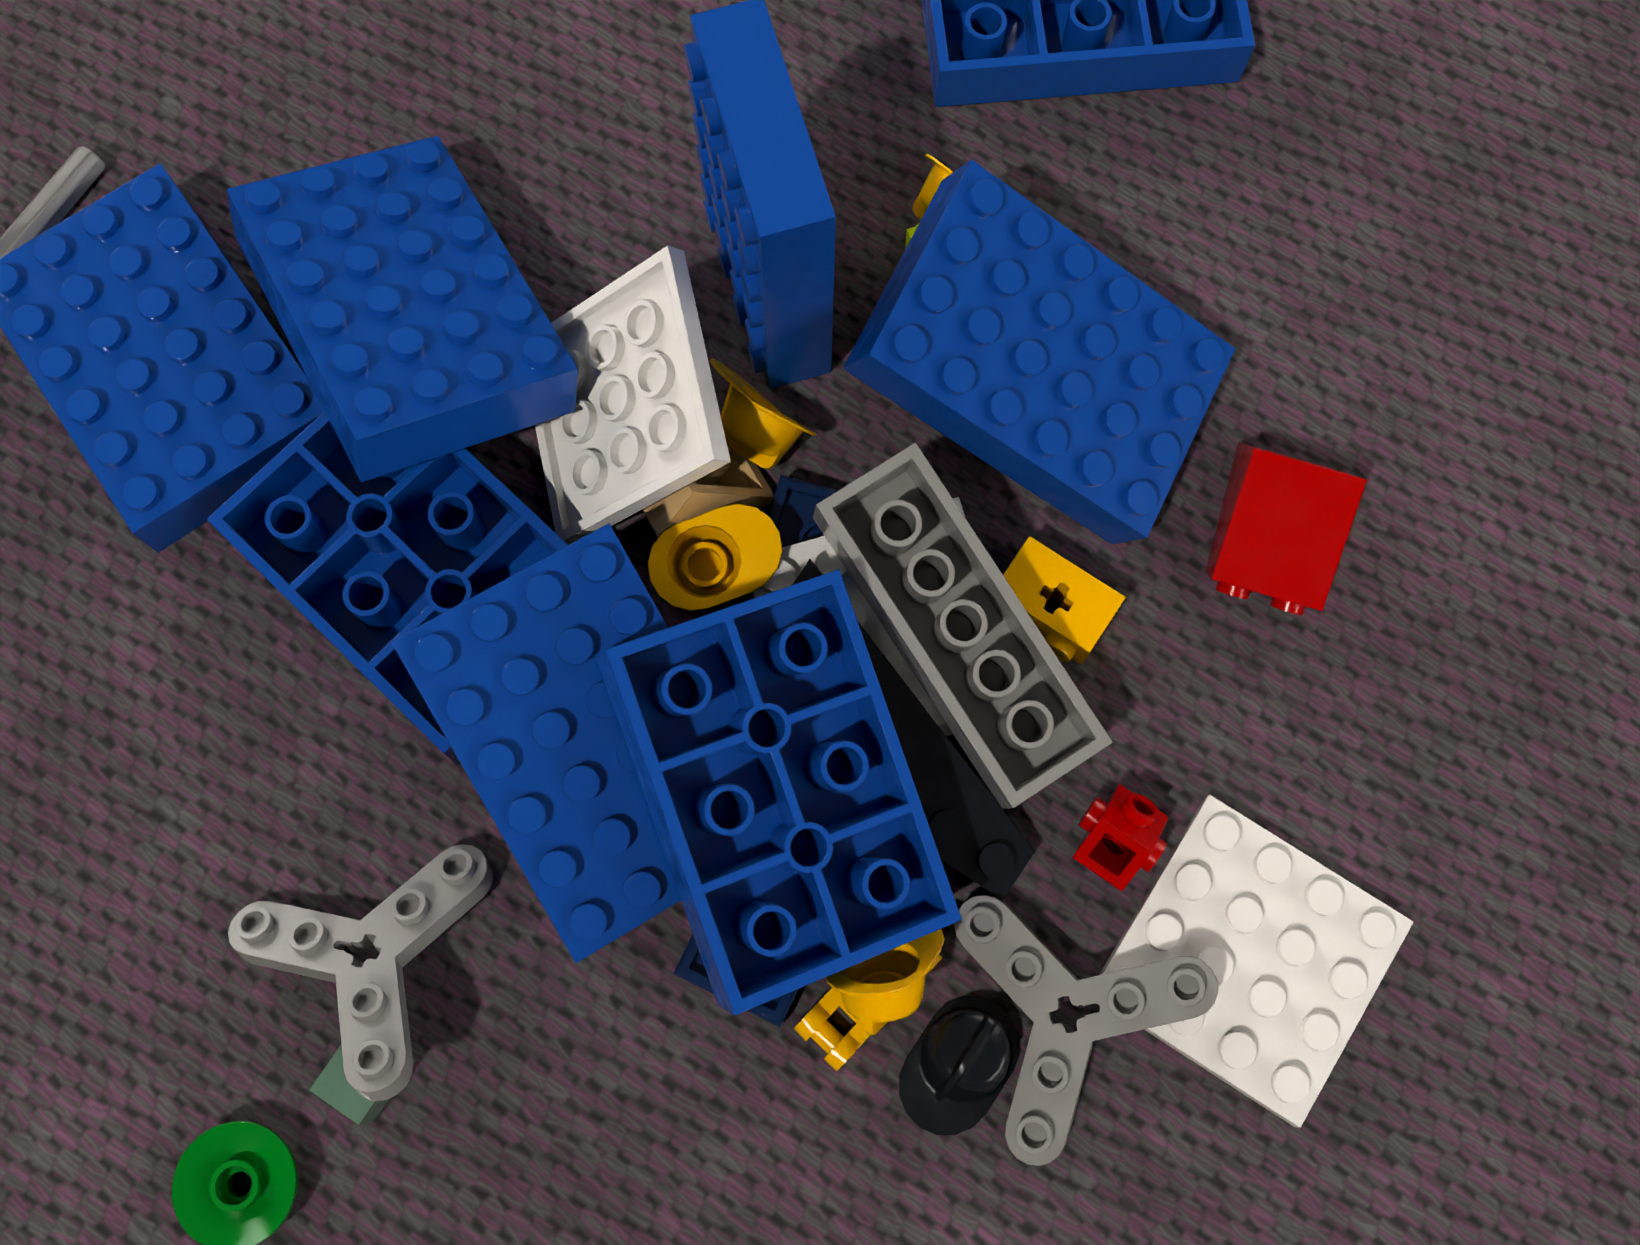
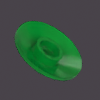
(205, 1191)

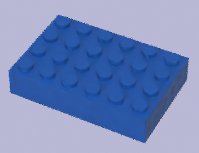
(1081, 46)
(763, 191)
(402, 305)
(153, 355)
(1041, 356)
(380, 551)
(540, 737)
(778, 790)

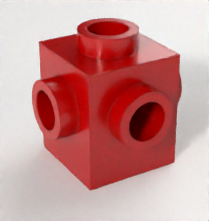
(1121, 836)

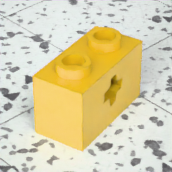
(1085, 601)

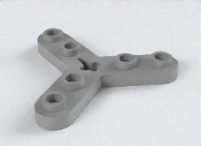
(370, 996)
(1058, 1058)

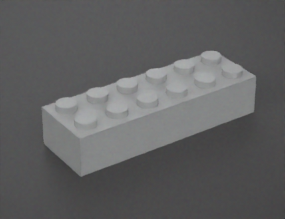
(960, 627)

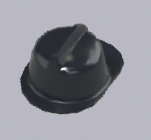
(959, 1065)

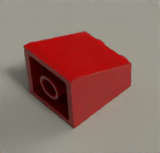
(1282, 528)

